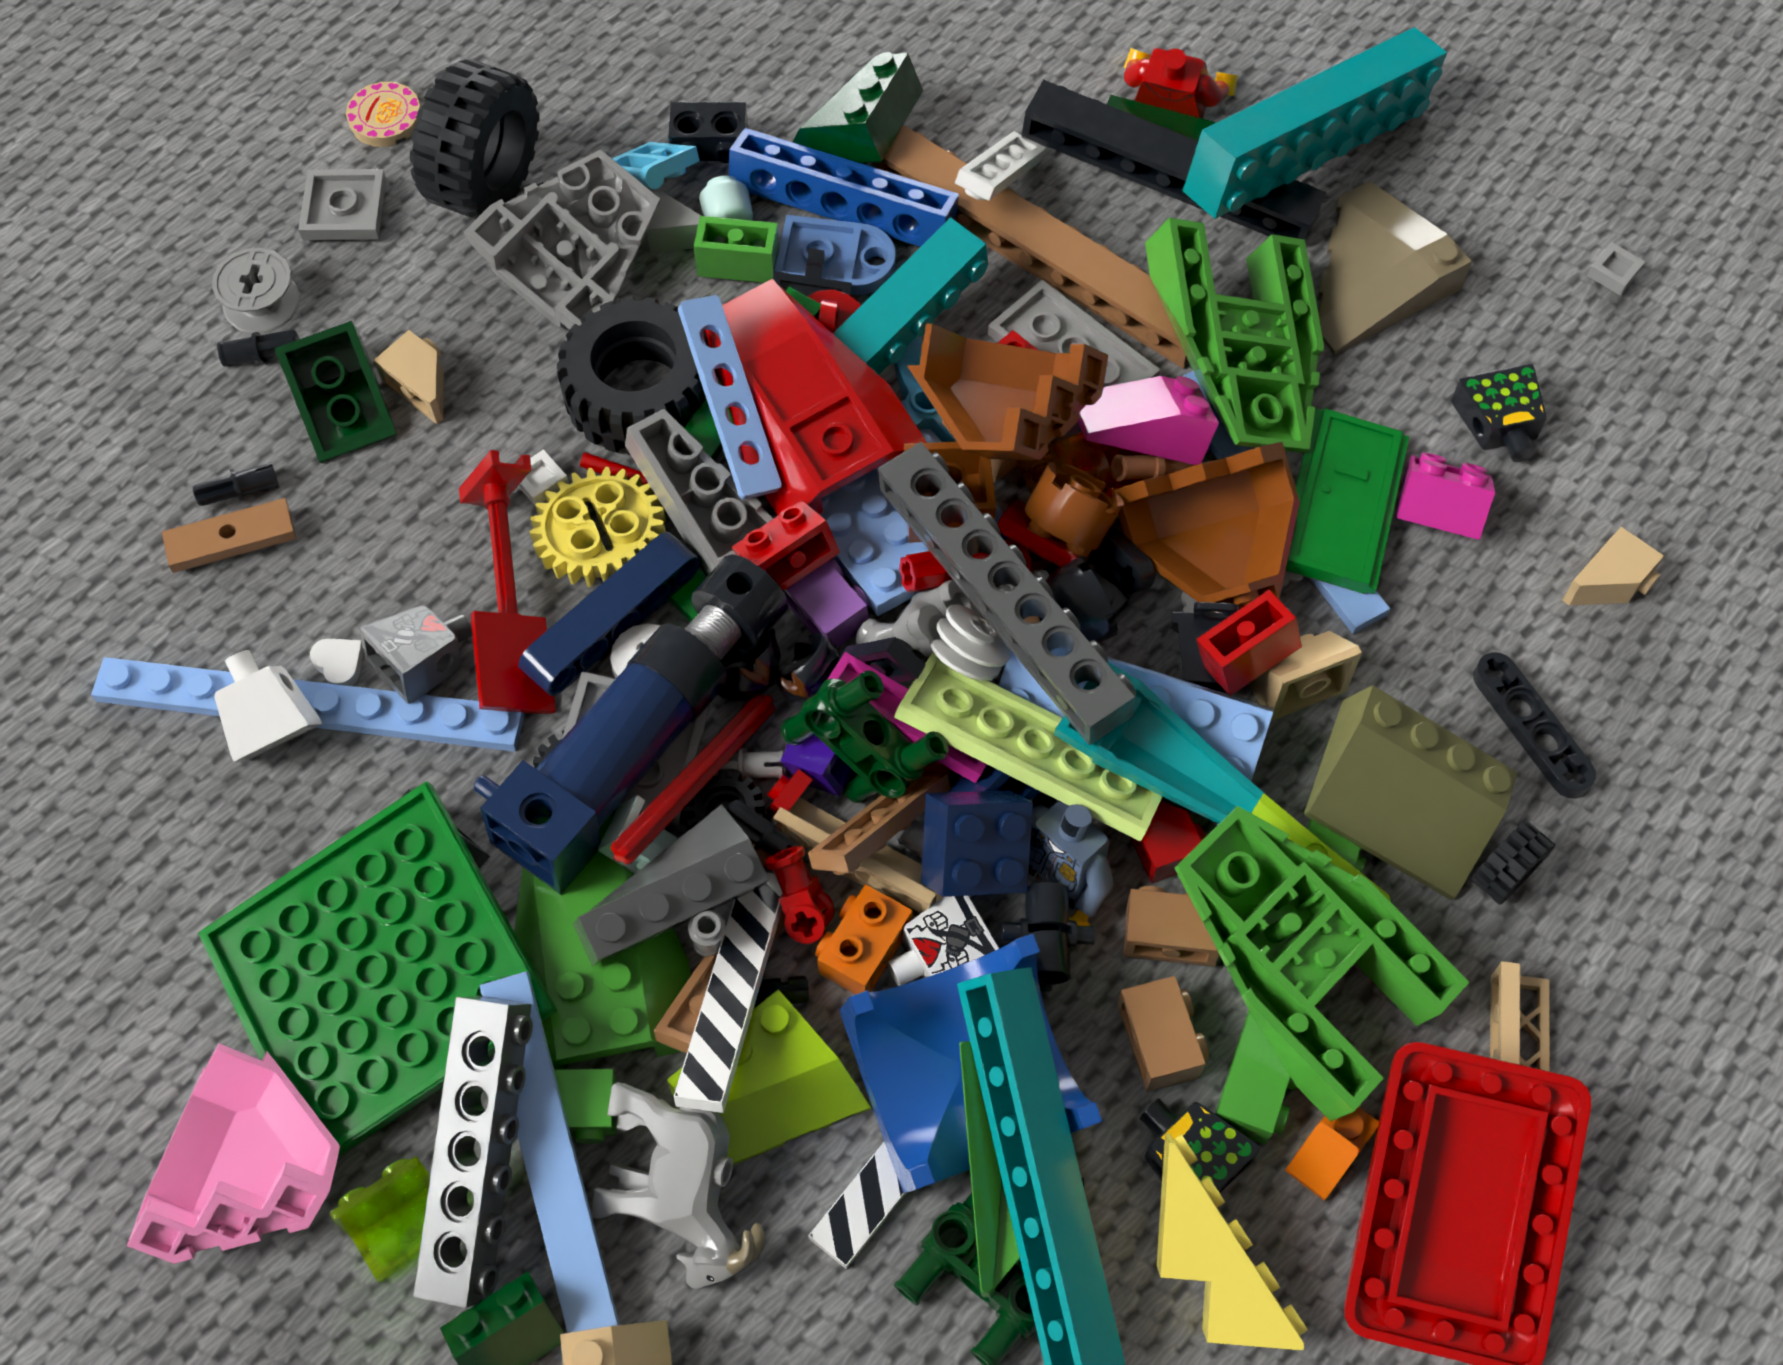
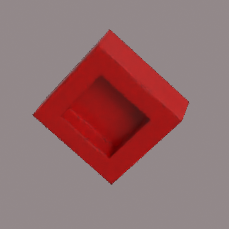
(787, 791)

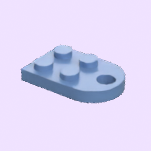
(846, 251)

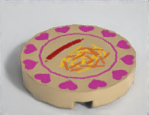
(383, 113)

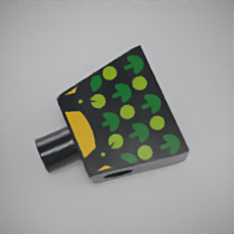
(1503, 409)
(1217, 1145)

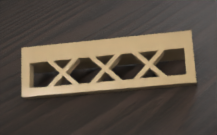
(883, 870)
(1508, 1019)

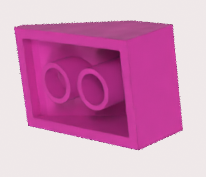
(1153, 418)

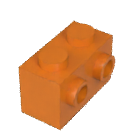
(863, 940)

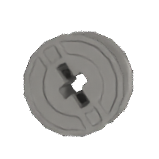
(256, 290)

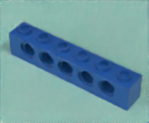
(840, 187)

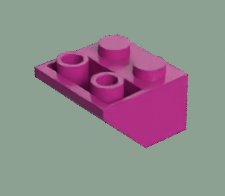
(1446, 495)

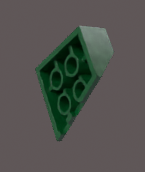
(866, 111)

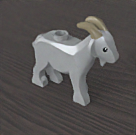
(681, 1184)

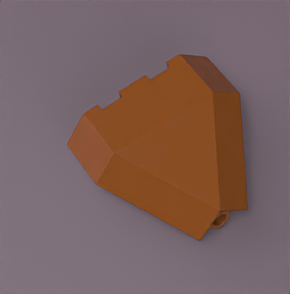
(1007, 397)
(1218, 525)

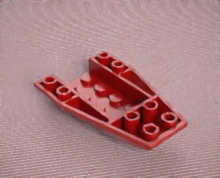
(814, 396)

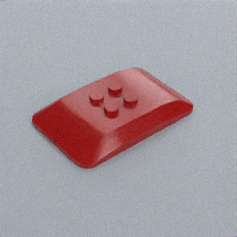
(1467, 1207)

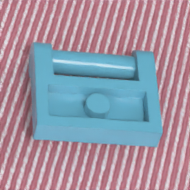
(657, 160)

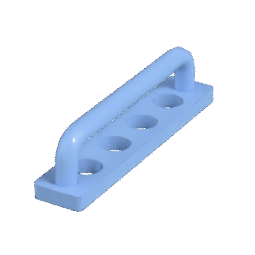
(749, 479)

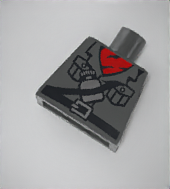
(415, 649)

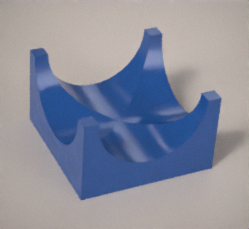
(913, 1070)

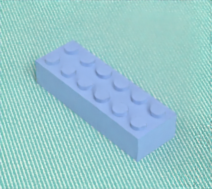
(1225, 722)

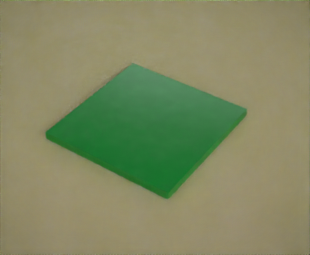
(361, 960)

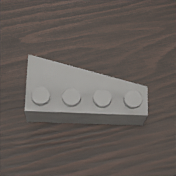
(693, 488)

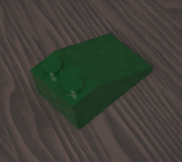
(336, 391)

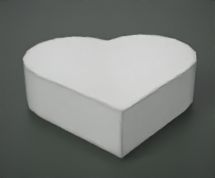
(338, 660)

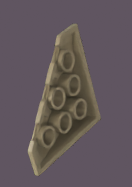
(1383, 267)

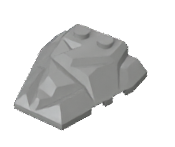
(568, 238)

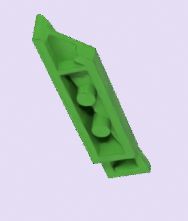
(993, 1225)

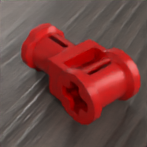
(800, 895)

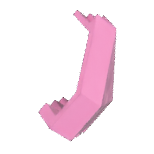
(237, 1163)

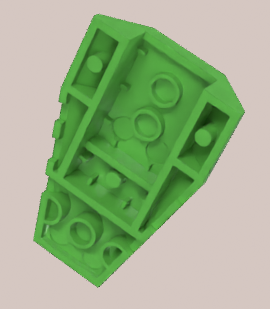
(605, 1005)

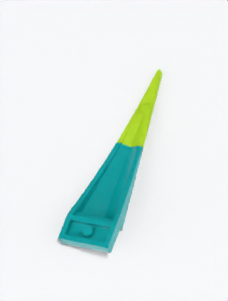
(1176, 763)

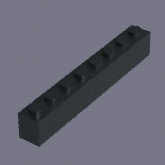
(1153, 157)

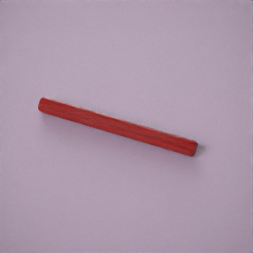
(691, 779)

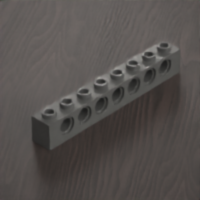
(1089, 711)

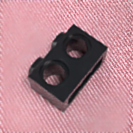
(708, 126)

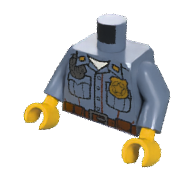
(1072, 853)

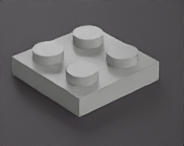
(342, 204)

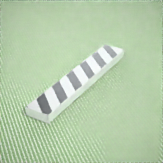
(729, 1000)
(859, 1210)

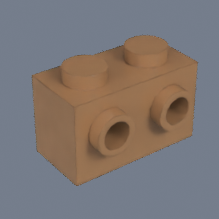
(1166, 928)
(1162, 1033)

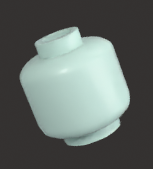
(726, 199)

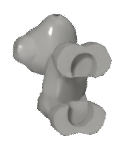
(919, 619)

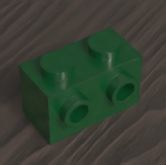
(505, 1327)

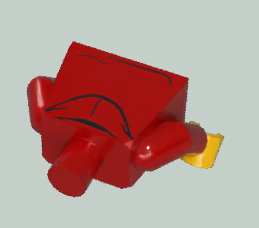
(1176, 81)

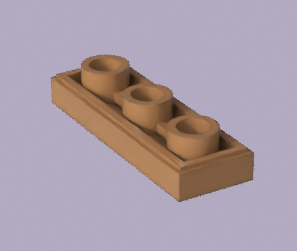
(211, 541)

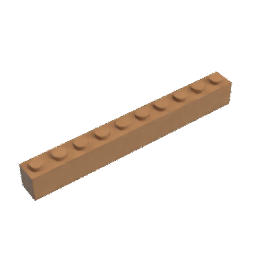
(1045, 247)

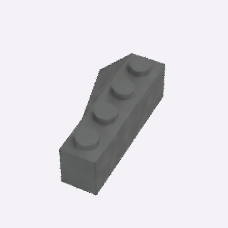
(691, 876)

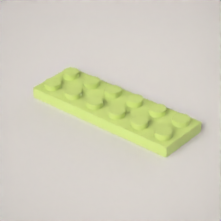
(1022, 744)

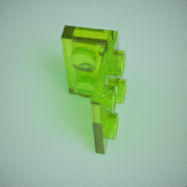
(387, 1217)

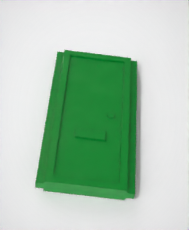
(1346, 500)

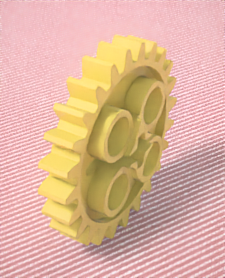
(569, 538)

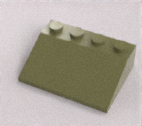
(1409, 790)

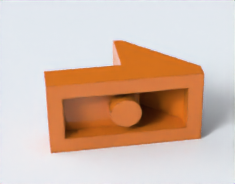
(1331, 1151)

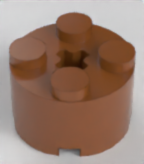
(1072, 508)

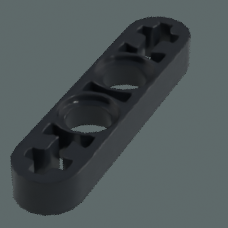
(1540, 721)

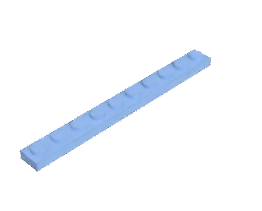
(336, 705)

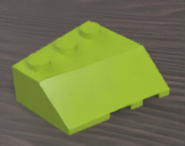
(783, 1083)

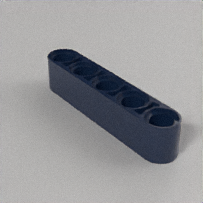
(608, 611)

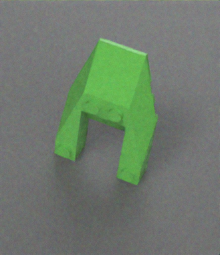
(1247, 354)
(1291, 932)

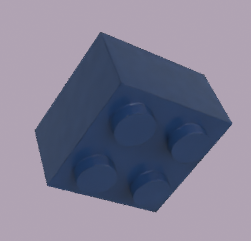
(976, 843)

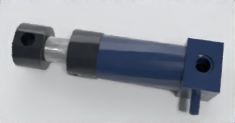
(554, 813)

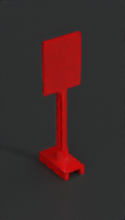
(504, 635)

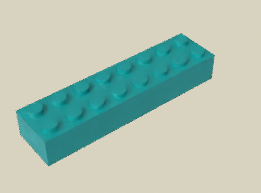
(1313, 122)

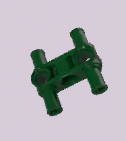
(863, 737)
(963, 1264)

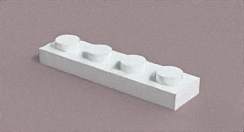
(999, 166)

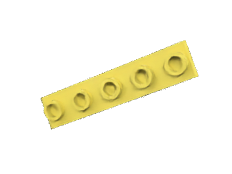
(1203, 1247)

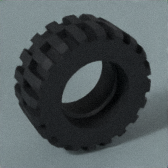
(474, 137)
(615, 337)

